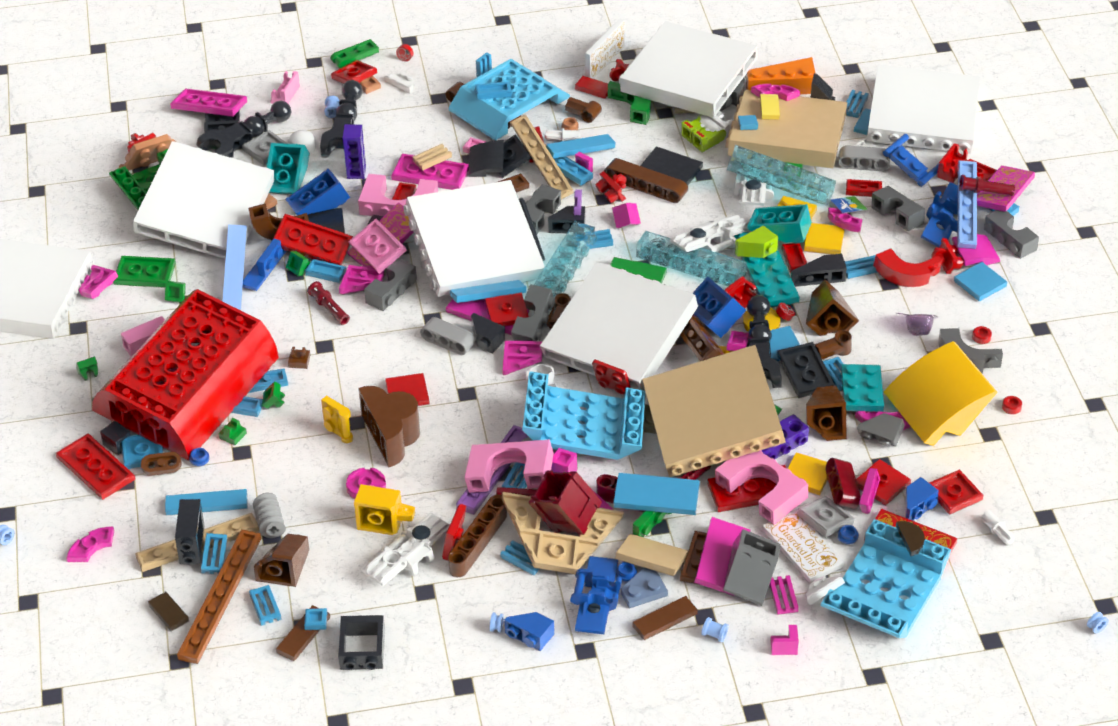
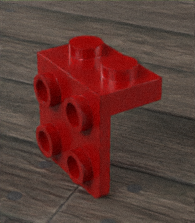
(611, 376)

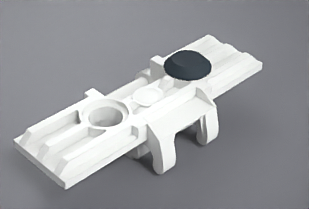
(752, 191)
(718, 230)
(407, 550)

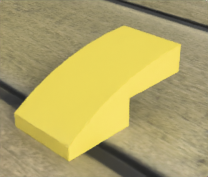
(769, 106)

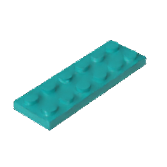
(771, 277)

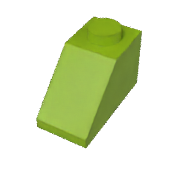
(757, 243)

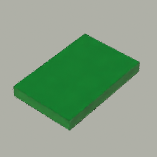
(646, 270)
(144, 271)

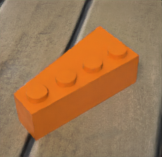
(793, 74)

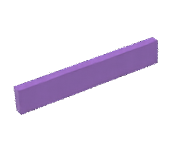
(475, 499)

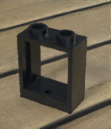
(189, 531)
(361, 626)

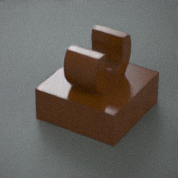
(299, 358)

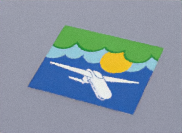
(848, 204)

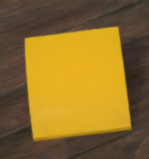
(940, 393)

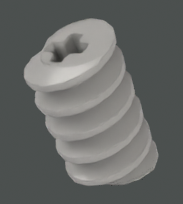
(268, 515)

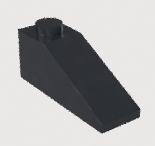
(827, 267)

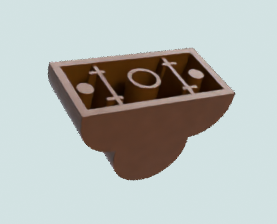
(391, 421)

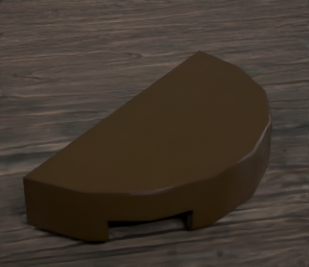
(911, 535)

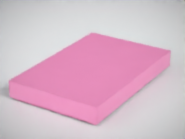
(377, 246)

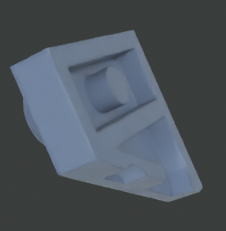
(644, 588)

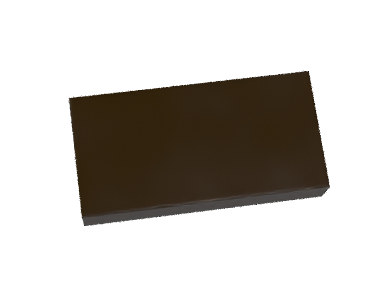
(168, 611)

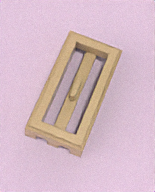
(432, 157)

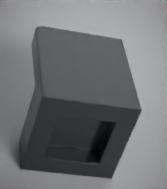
(113, 435)

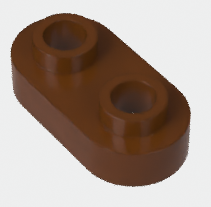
(161, 462)

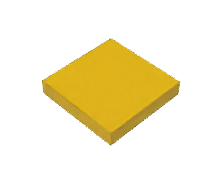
(824, 239)
(810, 470)

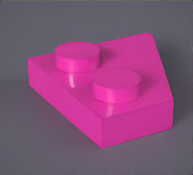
(358, 278)
(97, 281)
(521, 355)

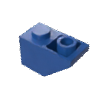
(919, 498)
(530, 628)

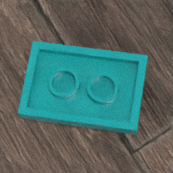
(862, 387)

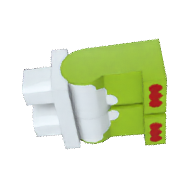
(706, 131)

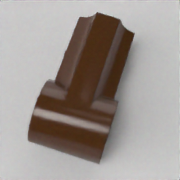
(587, 111)
(560, 304)
(840, 345)

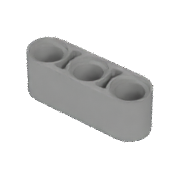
(863, 158)
(448, 336)

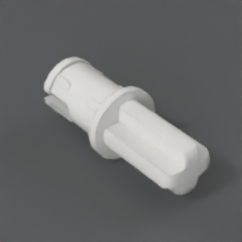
(563, 135)
(997, 527)

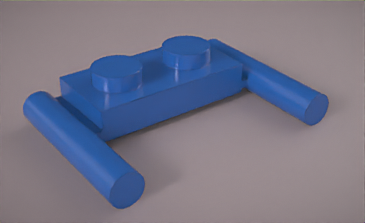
(908, 162)

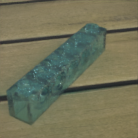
(781, 175)
(567, 258)
(697, 262)

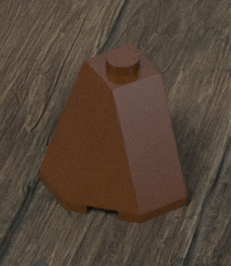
(829, 311)
(827, 413)
(284, 561)

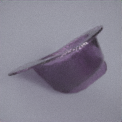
(919, 323)

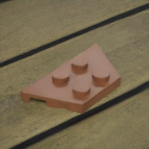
(146, 152)

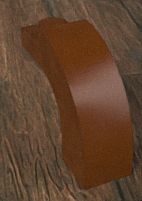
(265, 223)

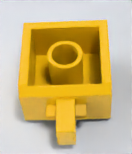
(381, 510)

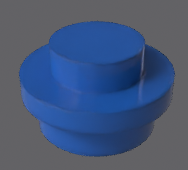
(199, 457)
(848, 534)
(626, 571)

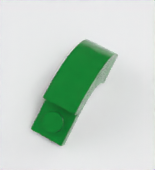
(640, 107)

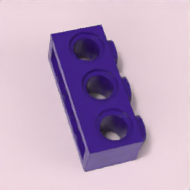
(354, 151)
(795, 435)

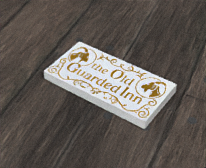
(605, 49)
(803, 546)

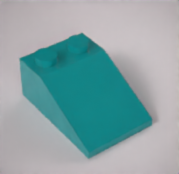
(289, 166)
(787, 222)

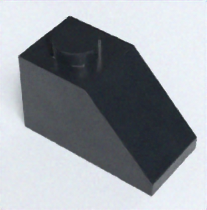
(821, 89)
(563, 220)
(488, 333)

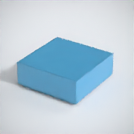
(748, 122)
(316, 619)

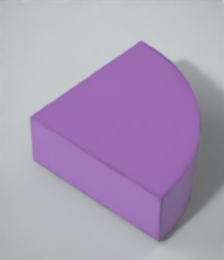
(578, 202)

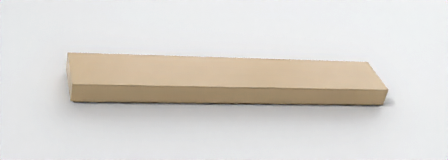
(541, 156)
(168, 553)

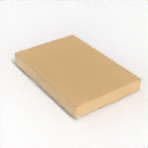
(651, 554)

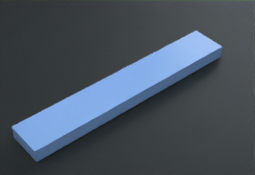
(967, 208)
(234, 265)

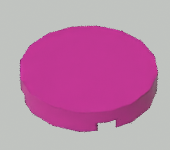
(365, 477)

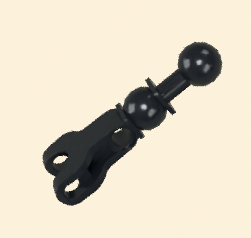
(345, 114)
(233, 137)
(761, 335)

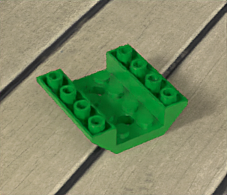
(138, 184)

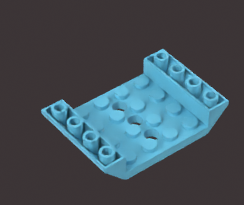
(493, 114)
(611, 425)
(888, 565)

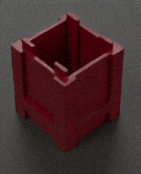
(565, 502)

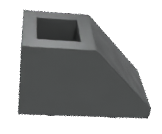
(883, 428)

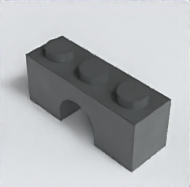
(543, 200)
(908, 213)
(1019, 242)
(383, 294)
(539, 300)

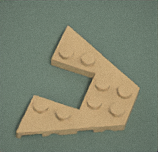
(558, 550)

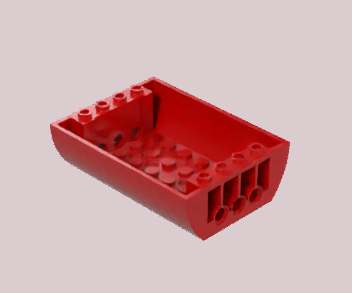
(208, 377)

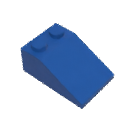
(318, 195)
(716, 307)

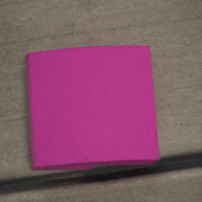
(983, 253)

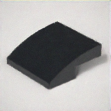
(220, 122)
(486, 158)

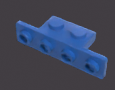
(264, 265)

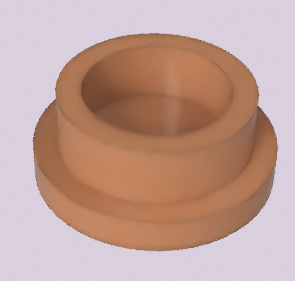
(570, 124)

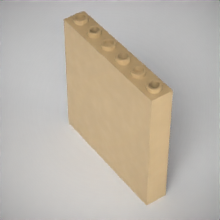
(804, 134)
(713, 411)

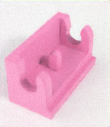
(286, 89)

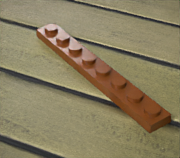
(219, 597)

